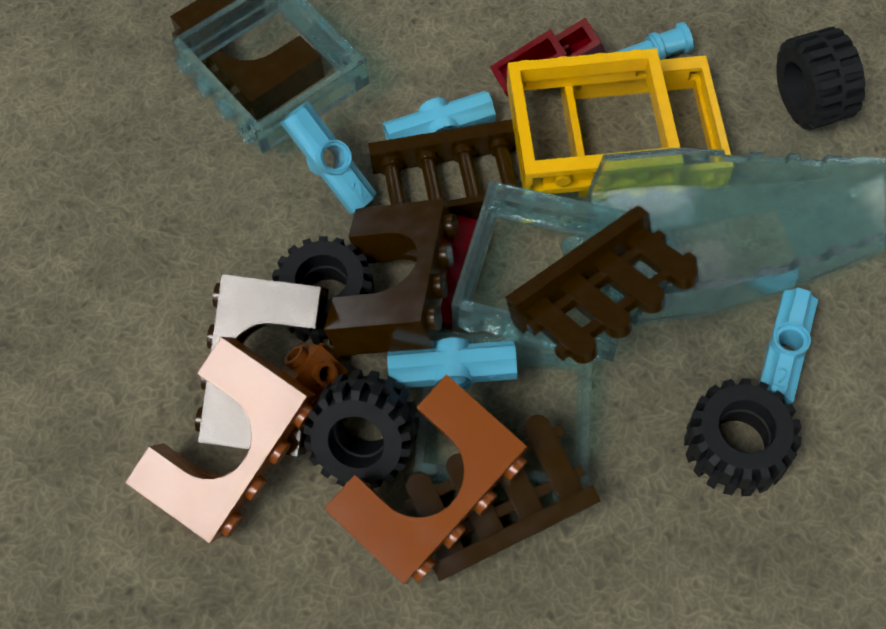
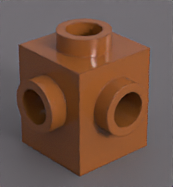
(313, 366)

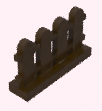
(580, 275)
(522, 499)

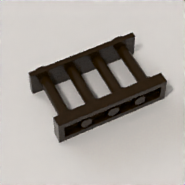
(444, 146)

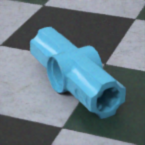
(442, 115)
(313, 139)
(792, 329)
(456, 358)

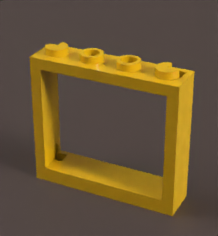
(676, 77)
(577, 172)

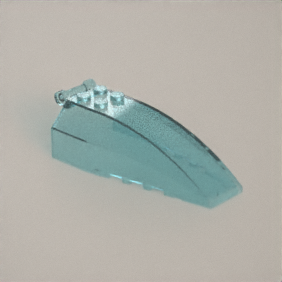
(746, 219)

